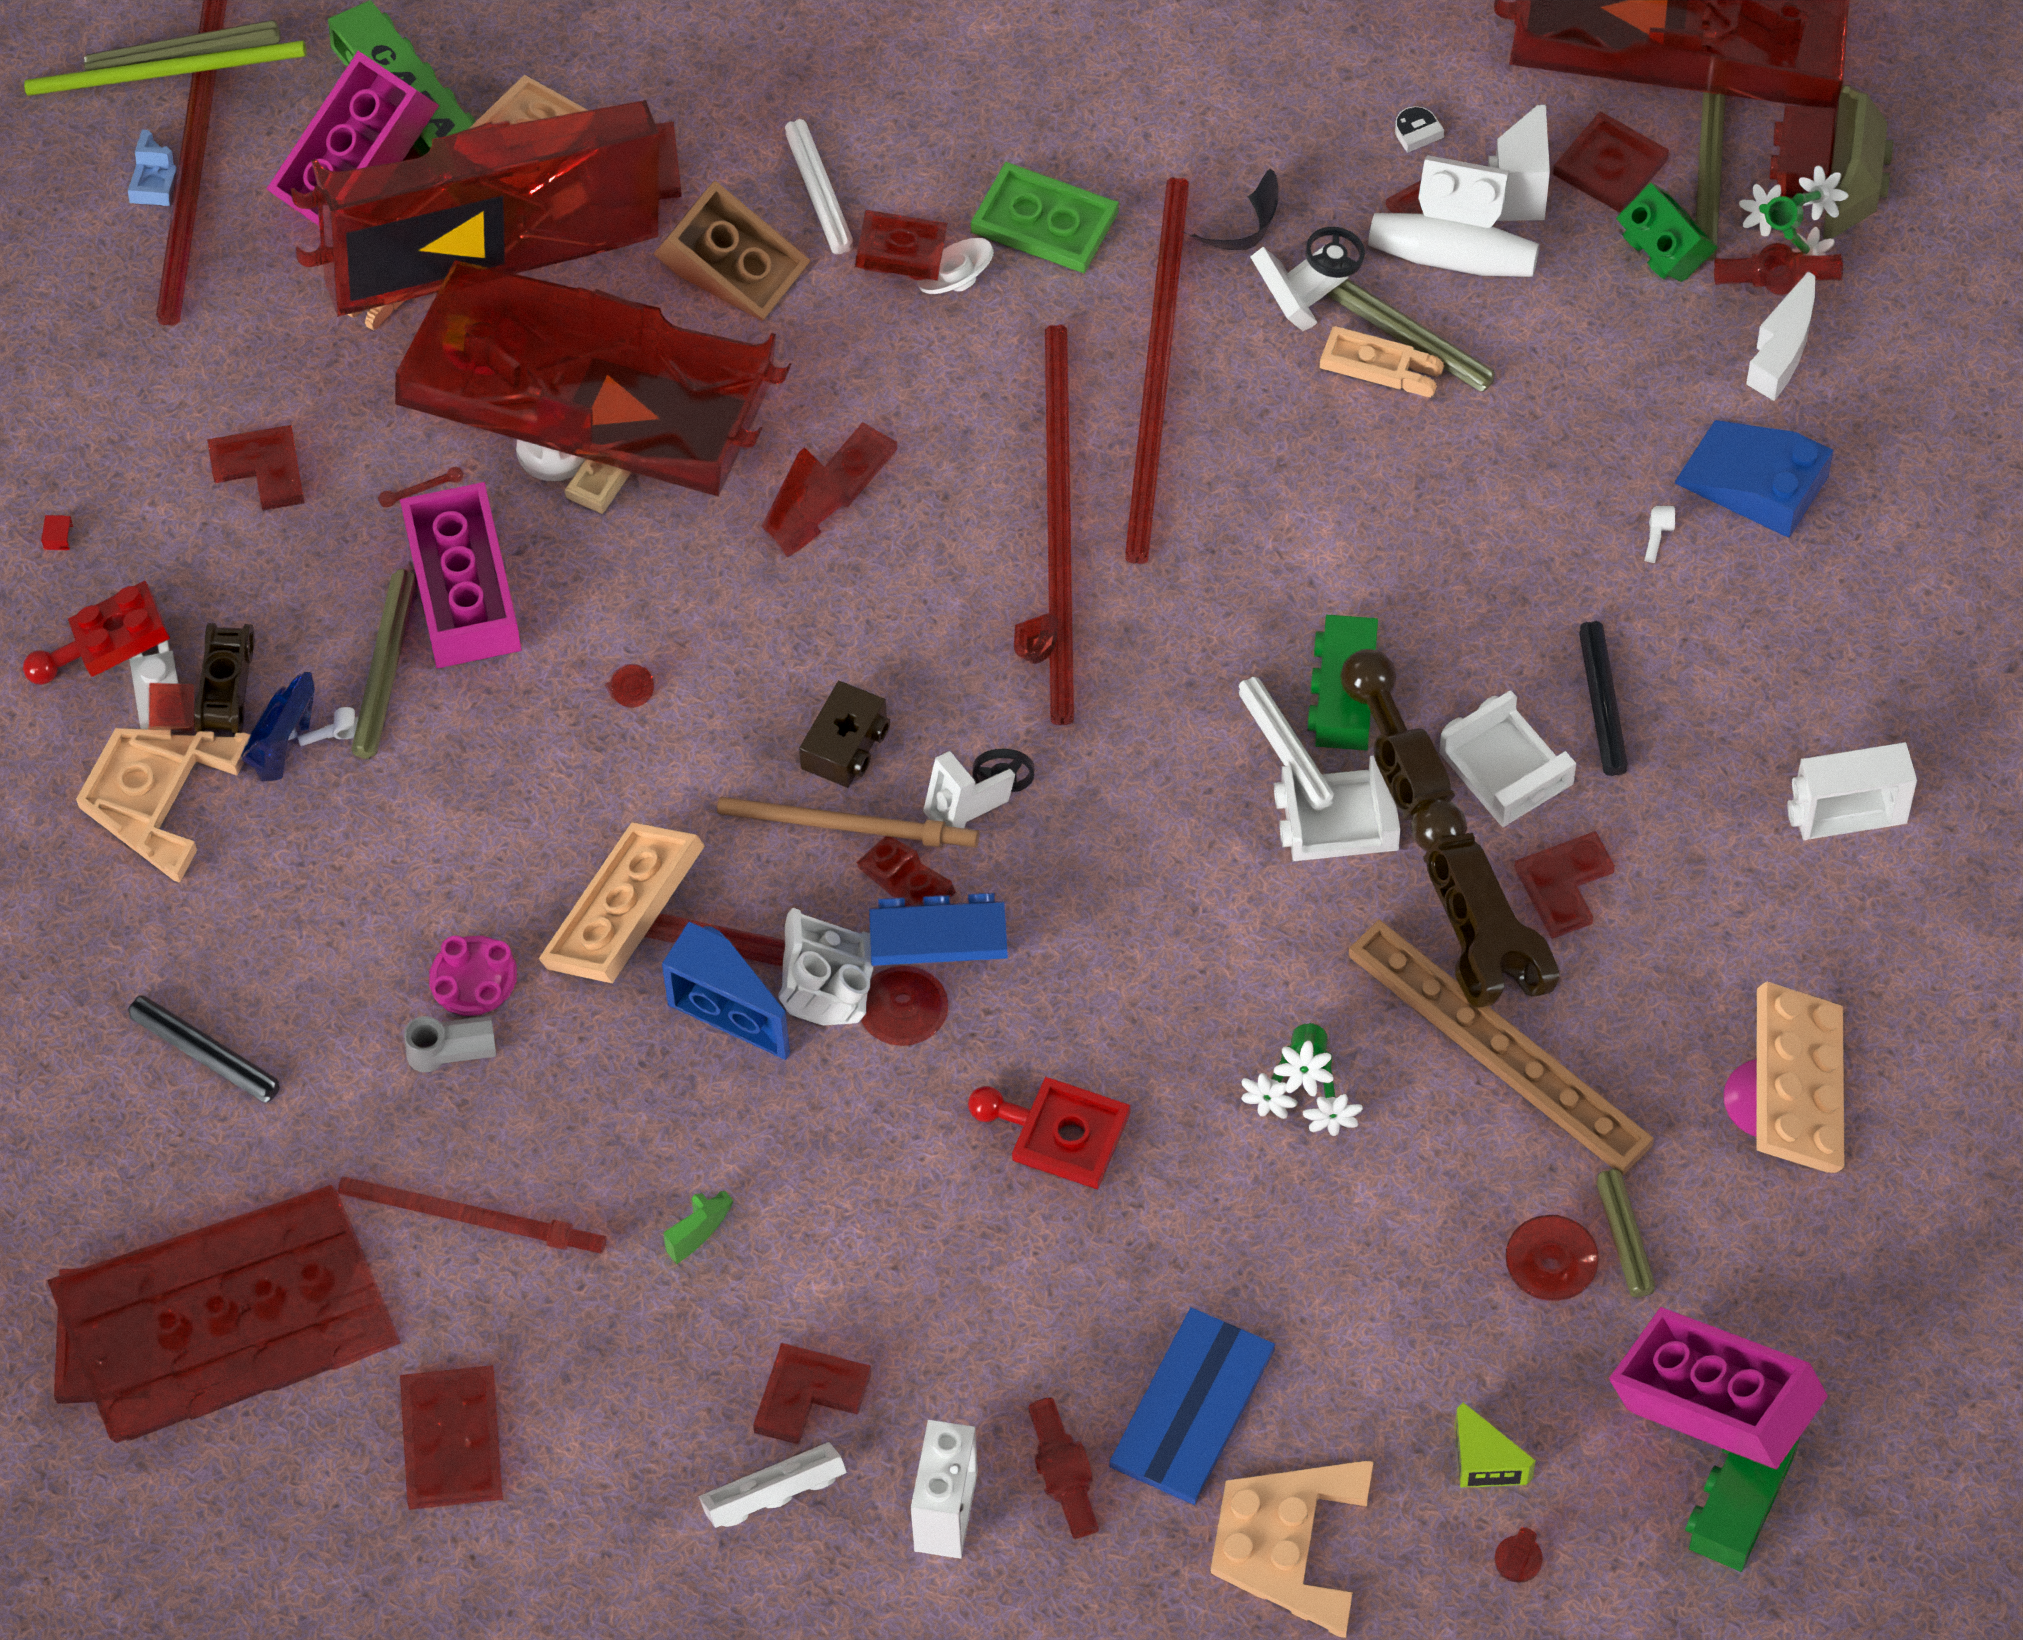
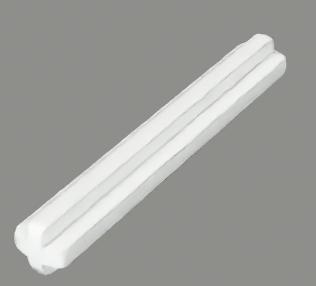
(819, 187)
(1286, 743)

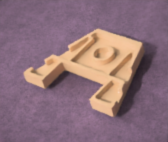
(139, 782)
(1268, 1536)

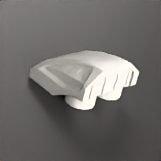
(824, 971)

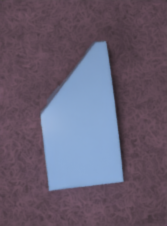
(154, 173)

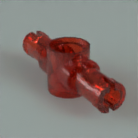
(1758, 268)
(1063, 1468)

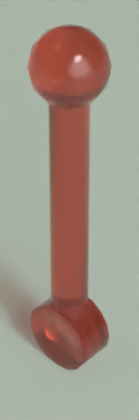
(388, 498)

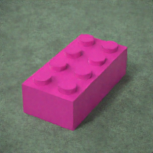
(361, 124)
(460, 575)
(1718, 1387)

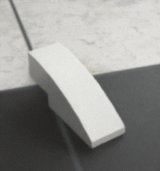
(1782, 340)

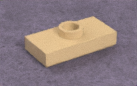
(596, 485)

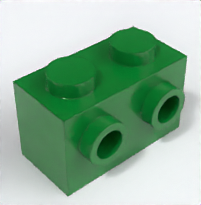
(1665, 233)

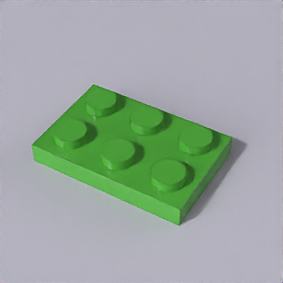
(1044, 217)

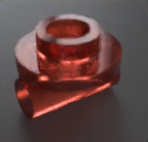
(631, 685)
(1519, 1556)

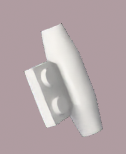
(1457, 222)

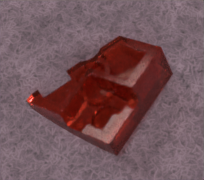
(802, 503)

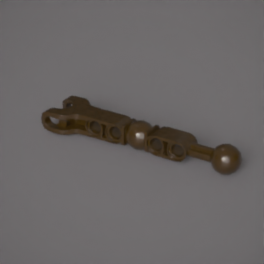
(1456, 864)

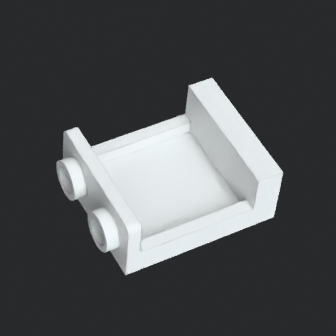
(1504, 759)
(1356, 823)

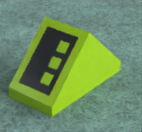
(1488, 1455)

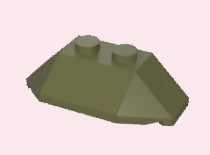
(1859, 157)

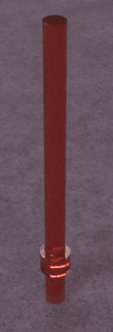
(557, 1233)

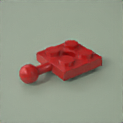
(104, 635)
(1054, 1108)

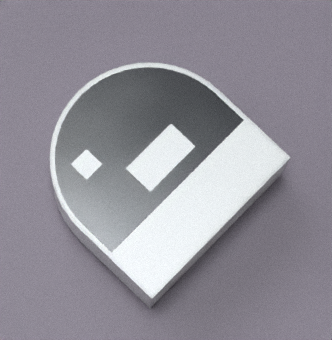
(1417, 128)

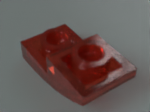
(901, 872)

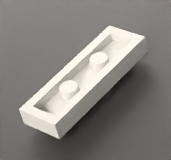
(773, 1485)

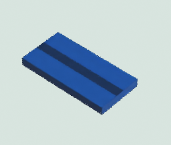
(1192, 1405)

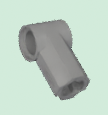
(451, 1039)

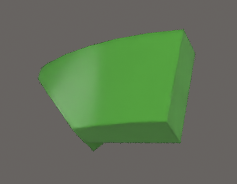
(696, 1228)

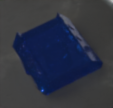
(279, 728)

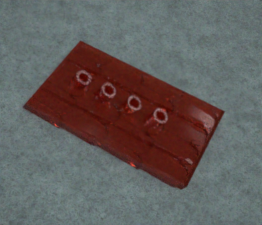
(223, 1314)

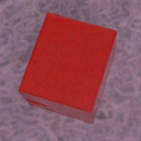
(56, 532)

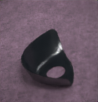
(1265, 202)

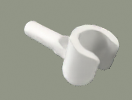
(1661, 519)
(343, 727)

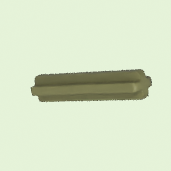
(1625, 1233)

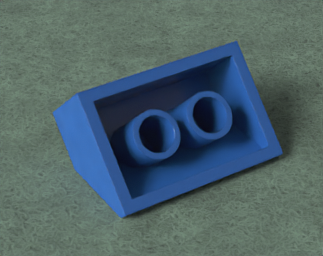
(938, 930)

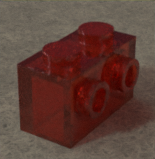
(1804, 143)

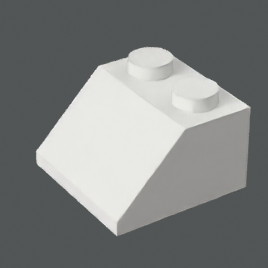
(1526, 156)

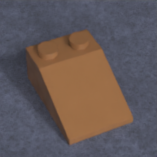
(732, 253)

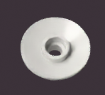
(959, 266)

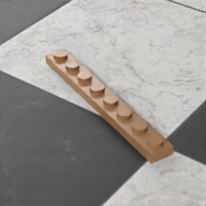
(1501, 1048)

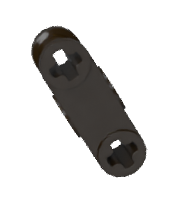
(219, 699)

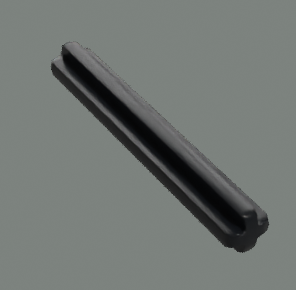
(1603, 698)
(204, 1048)

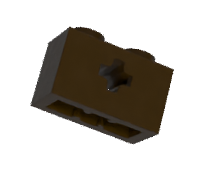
(844, 734)

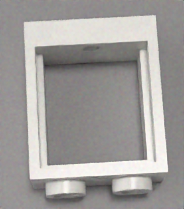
(1852, 791)
(942, 1487)

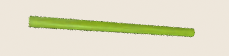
(165, 68)

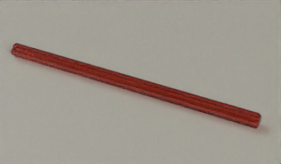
(188, 178)
(1157, 372)
(1059, 523)

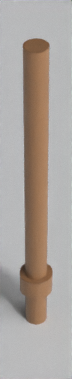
(931, 833)

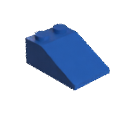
(1758, 472)
(718, 987)

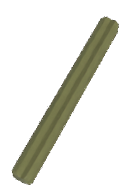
(214, 41)
(1710, 165)
(1413, 334)
(384, 664)

